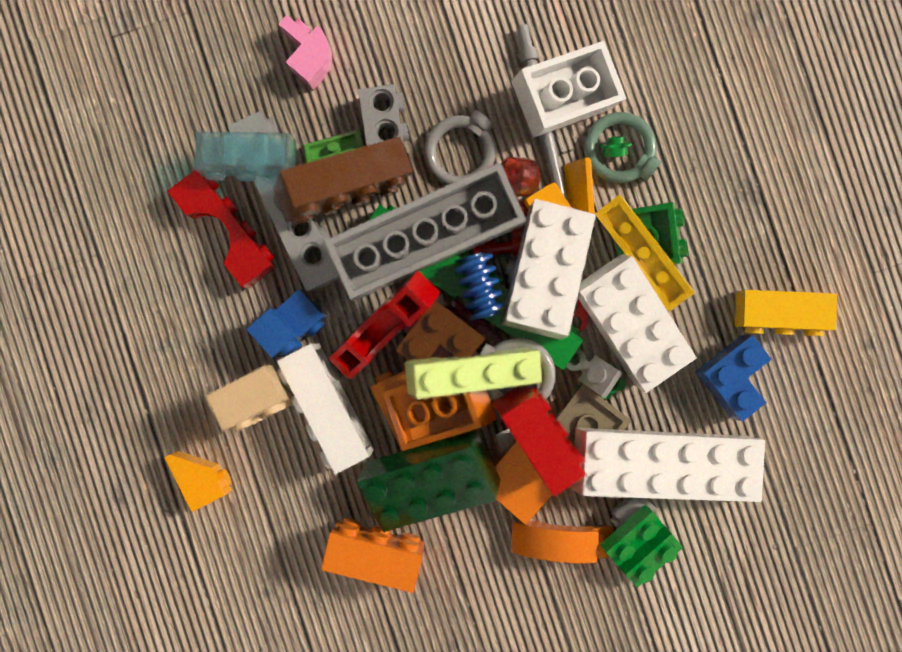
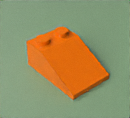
(436, 417)

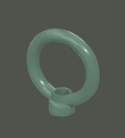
(645, 166)

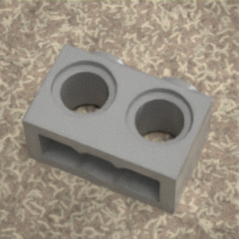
(375, 120)

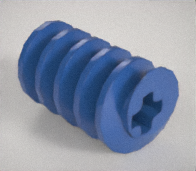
(479, 286)

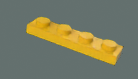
(653, 261)

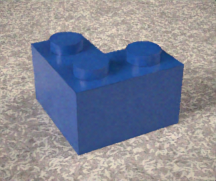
(283, 328)
(728, 376)

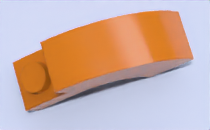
(559, 542)

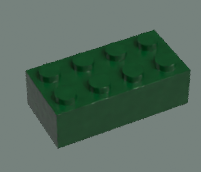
(429, 481)

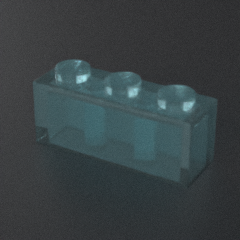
(244, 155)

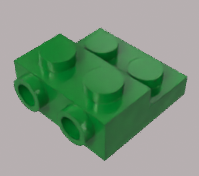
(664, 224)
(641, 546)

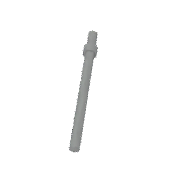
(528, 57)

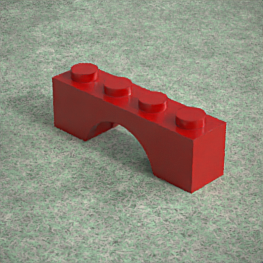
(246, 258)
(383, 324)

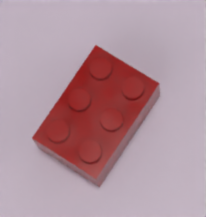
(541, 437)

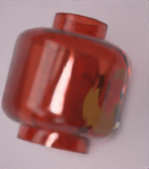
(522, 175)

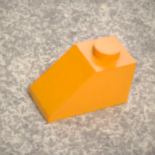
(198, 479)

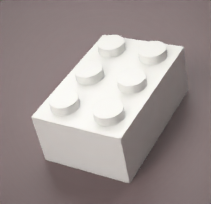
(568, 88)

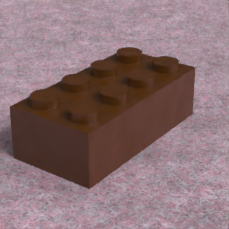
(342, 180)

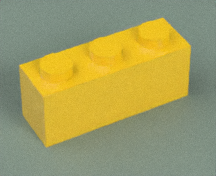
(785, 312)

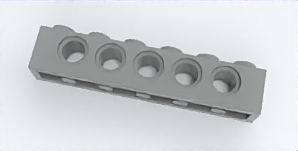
(312, 275)

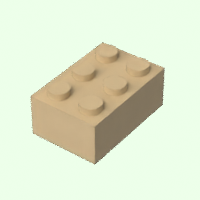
(250, 399)

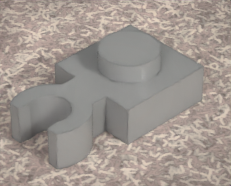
(595, 373)

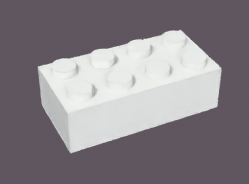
(548, 269)
(634, 322)
(325, 407)

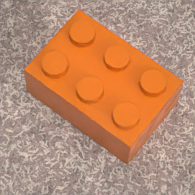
(374, 555)

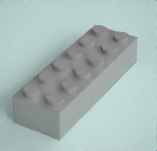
(425, 232)

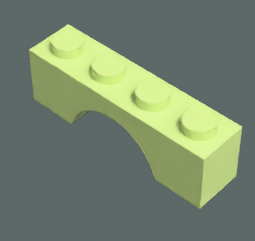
(468, 374)

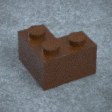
(437, 328)

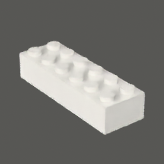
(670, 465)

